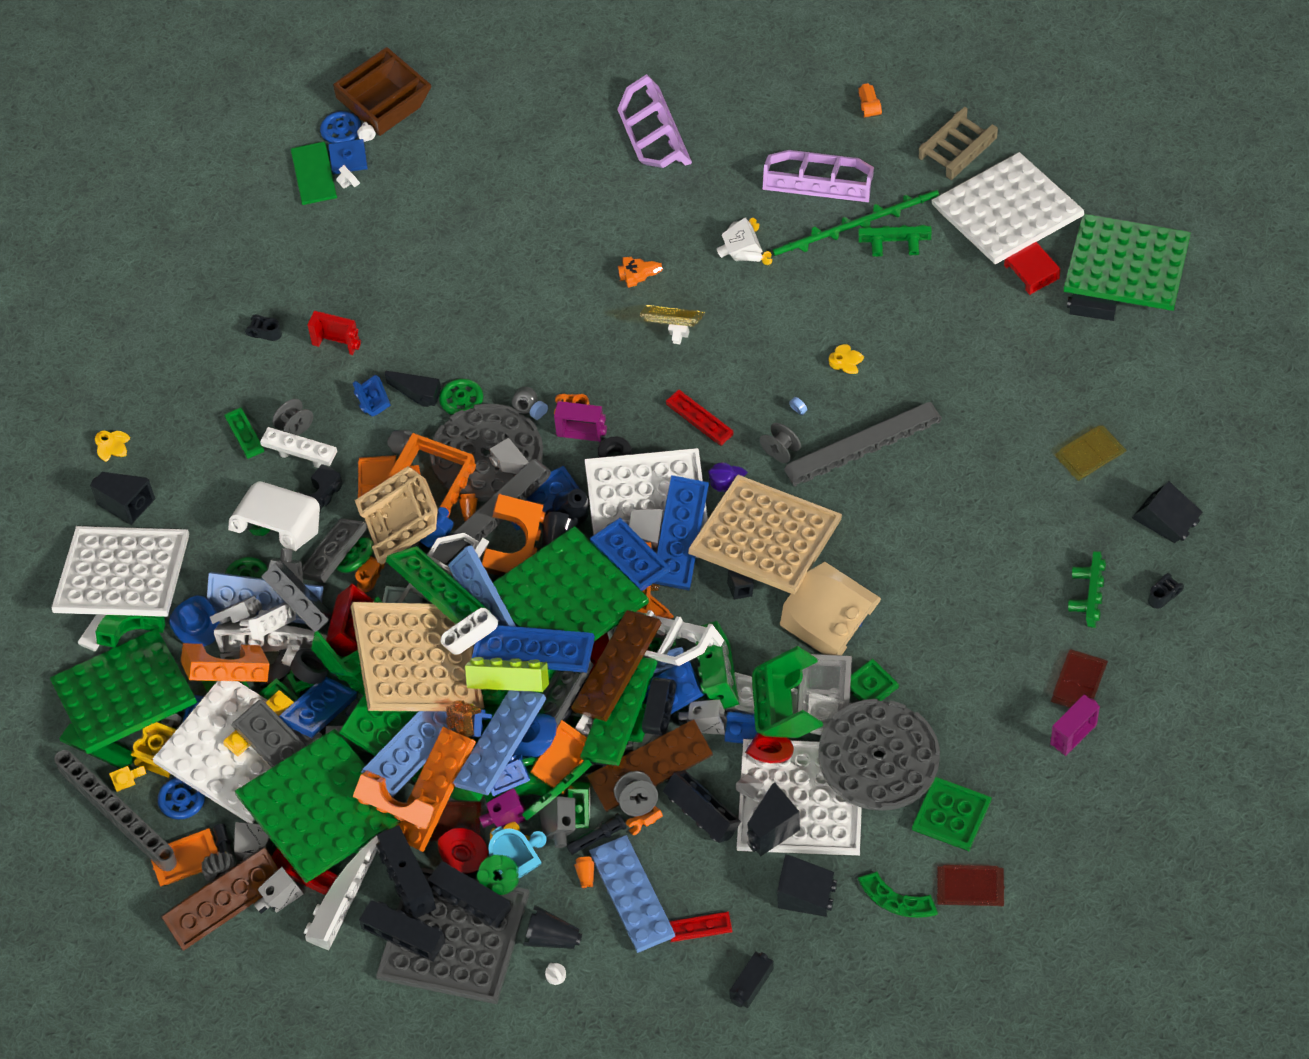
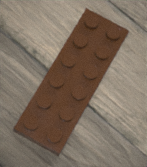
(616, 665)
(657, 759)
(219, 899)

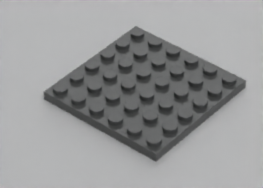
(470, 960)

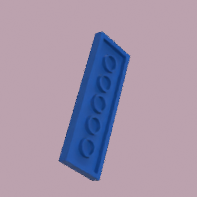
(680, 528)
(558, 648)

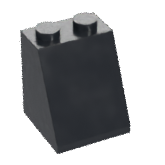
(122, 495)
(1168, 513)
(772, 821)
(805, 887)

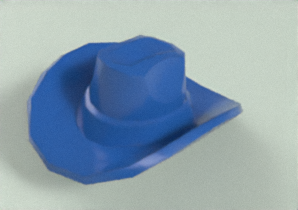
(192, 621)
(538, 736)

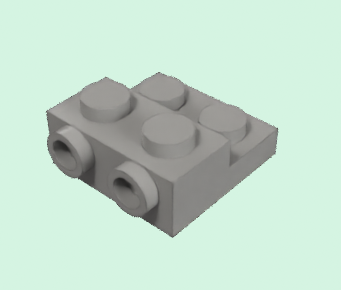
(243, 610)

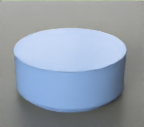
(798, 406)
(538, 410)

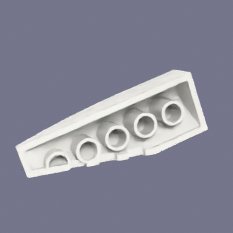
(230, 638)
(339, 898)

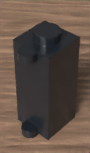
(1092, 307)
(751, 979)

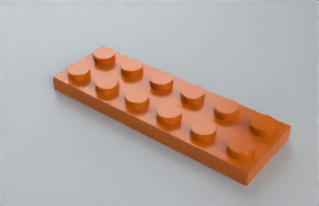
(437, 780)

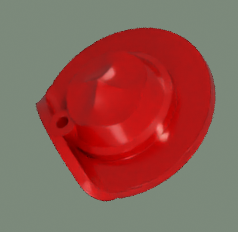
(770, 749)
(462, 850)

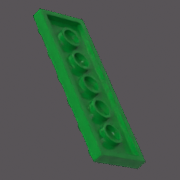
(434, 583)
(609, 738)

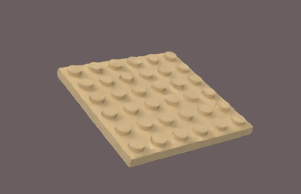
(765, 534)
(405, 659)

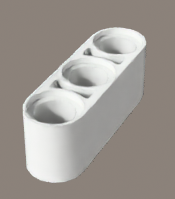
(469, 631)

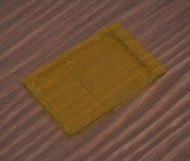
(671, 315)
(1090, 452)

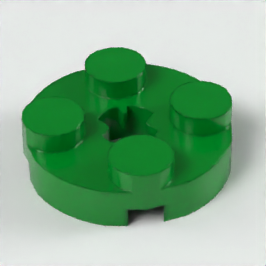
(510, 874)

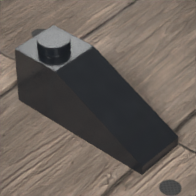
(417, 388)

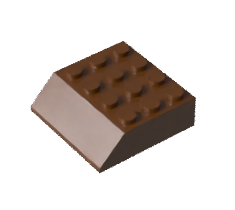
(382, 91)

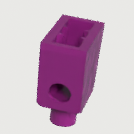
(504, 810)

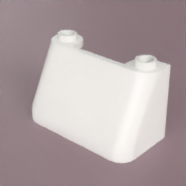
(280, 510)

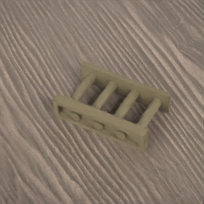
(965, 156)

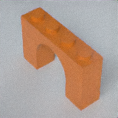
(527, 516)
(201, 666)

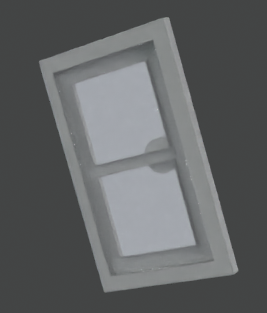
(825, 687)

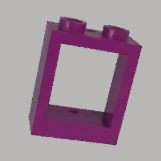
(579, 430)
(1075, 724)

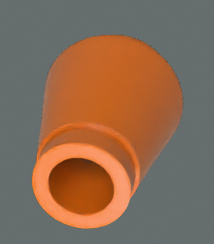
(468, 505)
(585, 871)

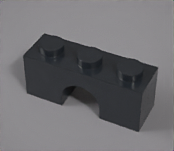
(327, 482)

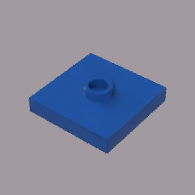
(349, 154)

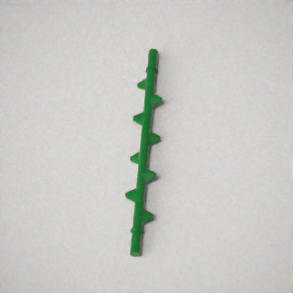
(864, 221)

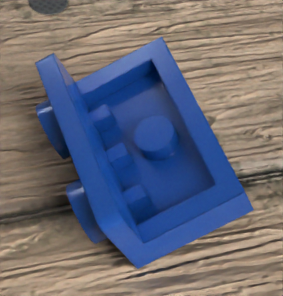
(371, 396)

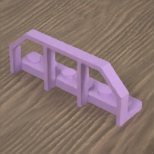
(664, 116)
(815, 185)

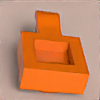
(646, 819)

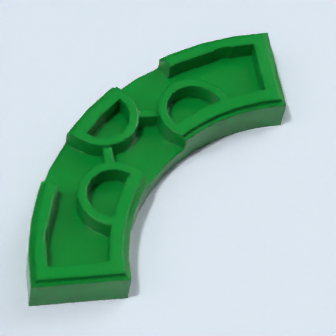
(559, 788)
(891, 901)

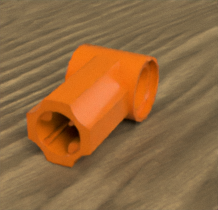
(869, 102)

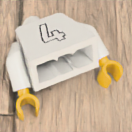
(743, 243)

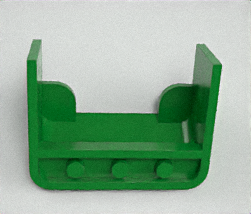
(334, 663)
(773, 697)

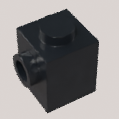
(740, 585)

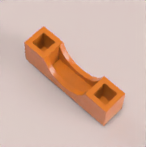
(373, 791)

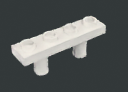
(298, 446)
(268, 620)

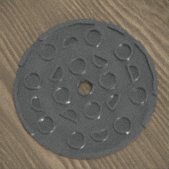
(479, 431)
(872, 782)

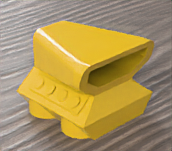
(149, 745)

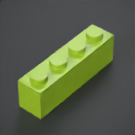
(507, 674)

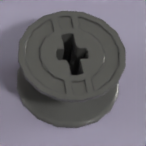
(292, 417)
(782, 439)
(635, 793)

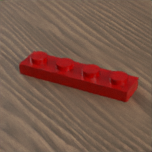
(699, 417)

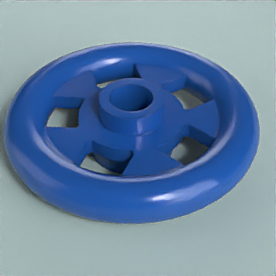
(341, 131)
(184, 812)

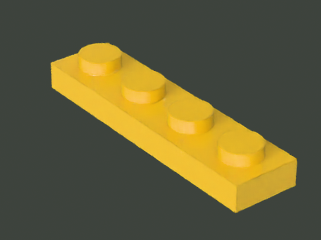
(278, 703)

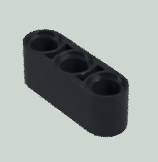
(659, 706)

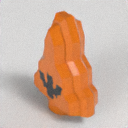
(637, 270)

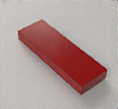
(701, 926)

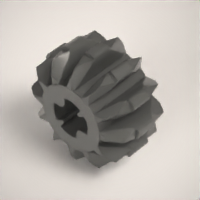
(217, 864)

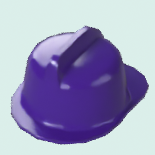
(723, 475)

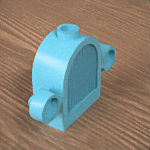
(515, 845)

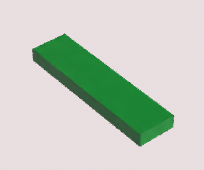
(111, 754)

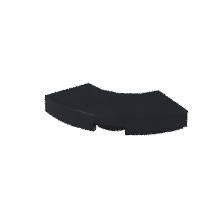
(277, 670)

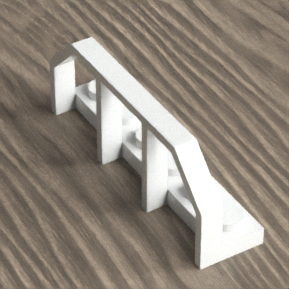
(479, 548)
(679, 629)

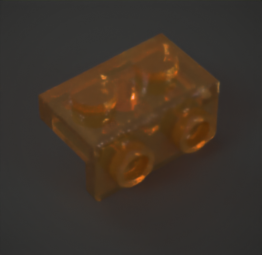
(460, 718)

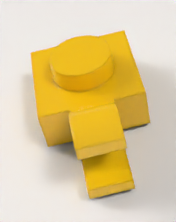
(125, 778)

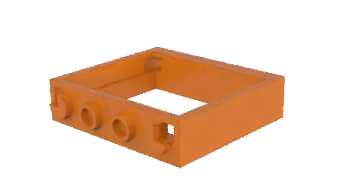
(441, 450)

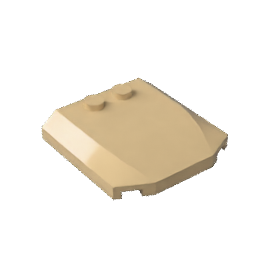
(398, 512)
(827, 609)

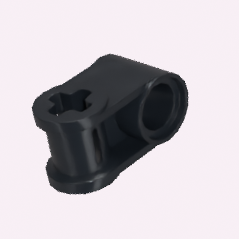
(264, 328)
(1166, 589)

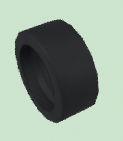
(305, 673)

